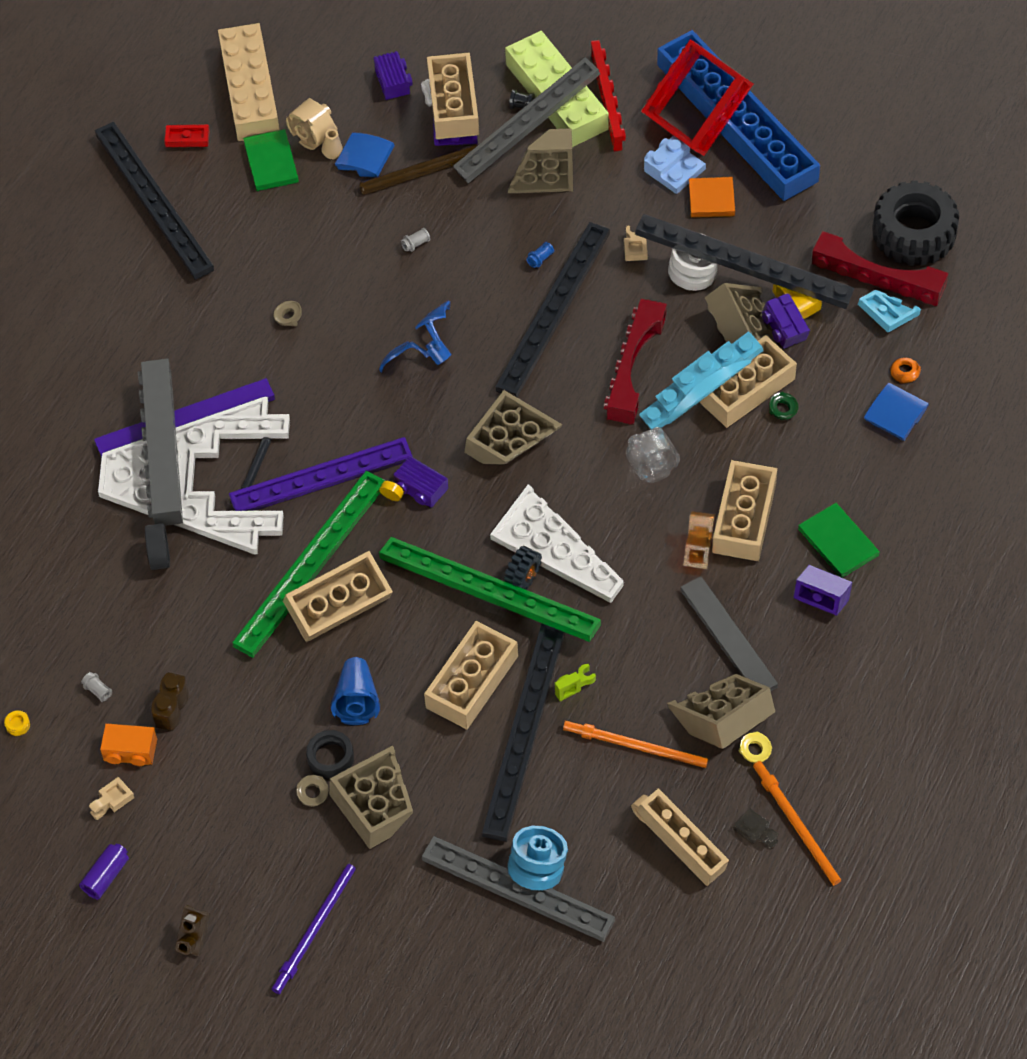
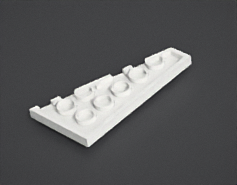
(563, 553)

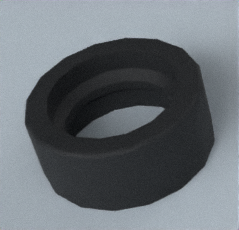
(157, 546)
(326, 738)

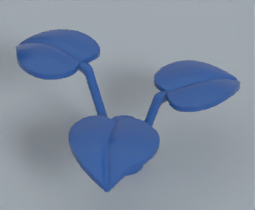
(435, 348)

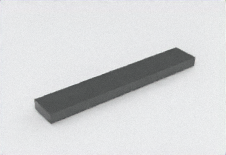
(727, 633)

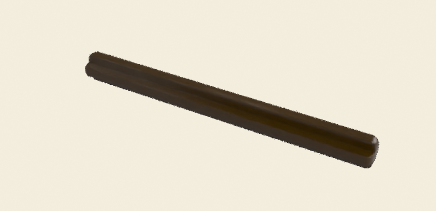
(414, 171)

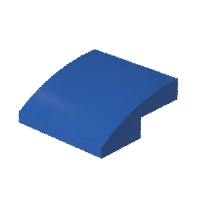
(364, 154)
(896, 411)

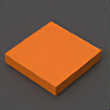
(711, 197)

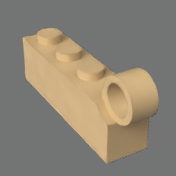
(681, 836)

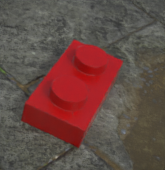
(187, 136)

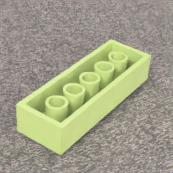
(540, 65)

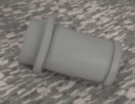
(414, 240)
(96, 686)

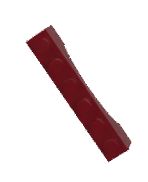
(922, 285)
(648, 321)

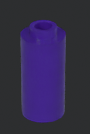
(104, 871)

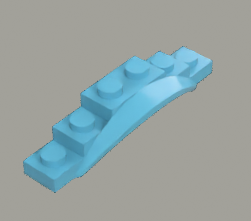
(700, 380)

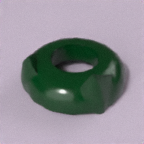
(784, 398)

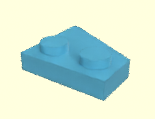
(887, 310)

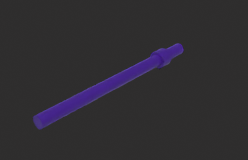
(290, 968)

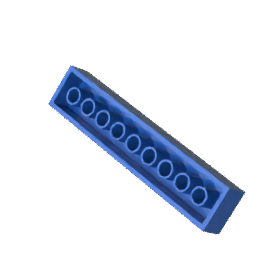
(752, 127)

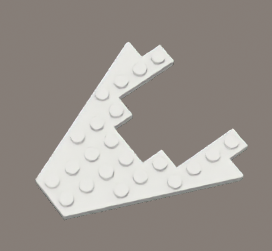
(125, 481)

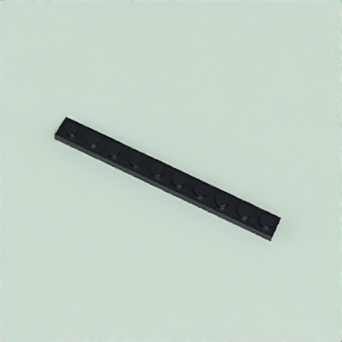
(154, 201)
(744, 261)
(553, 309)
(523, 734)

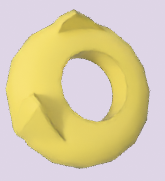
(759, 739)

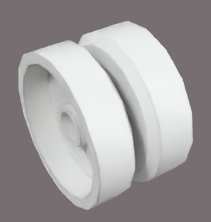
(691, 271)

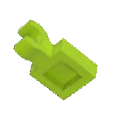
(571, 684)

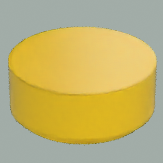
(391, 490)
(17, 723)

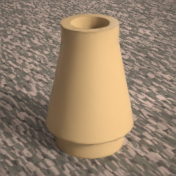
(332, 145)

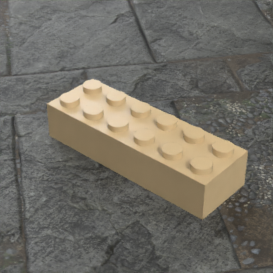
(248, 80)

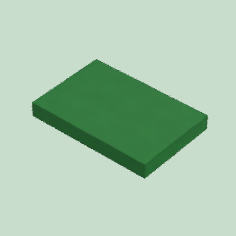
(271, 160)
(838, 540)

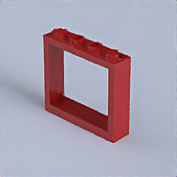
(721, 113)

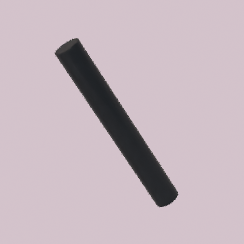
(257, 461)

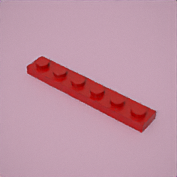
(609, 101)

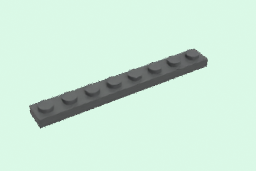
(526, 120)
(497, 880)

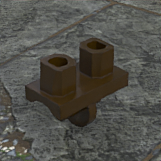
(192, 931)

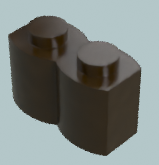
(170, 701)

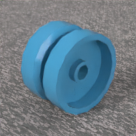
(537, 857)

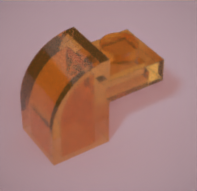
(699, 540)

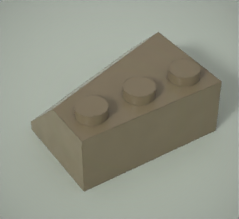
(546, 164)
(738, 311)
(508, 430)
(724, 710)
(373, 797)

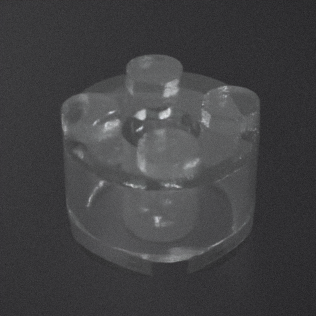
(652, 455)

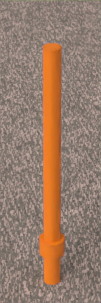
(589, 731)
(771, 785)

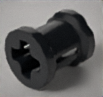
(520, 99)

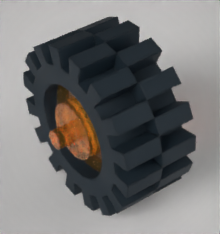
(523, 567)

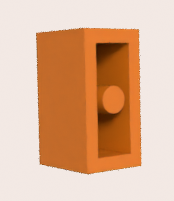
(128, 744)

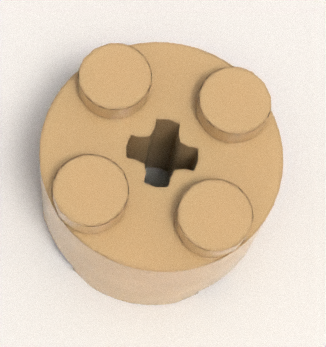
(310, 123)

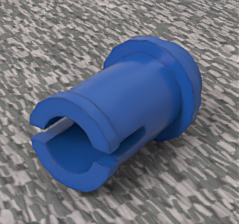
(536, 257)

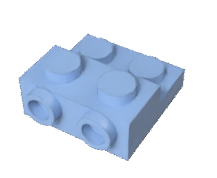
(673, 164)

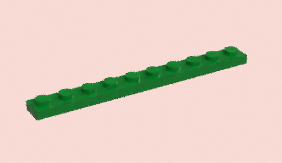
(309, 563)
(490, 589)

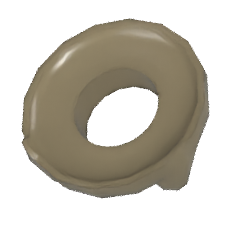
(285, 307)
(312, 780)

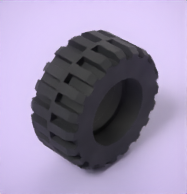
(909, 244)

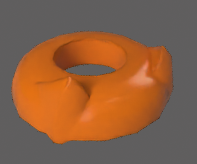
(905, 377)

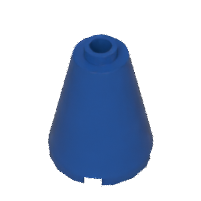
(355, 694)

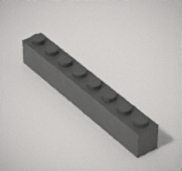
(161, 442)

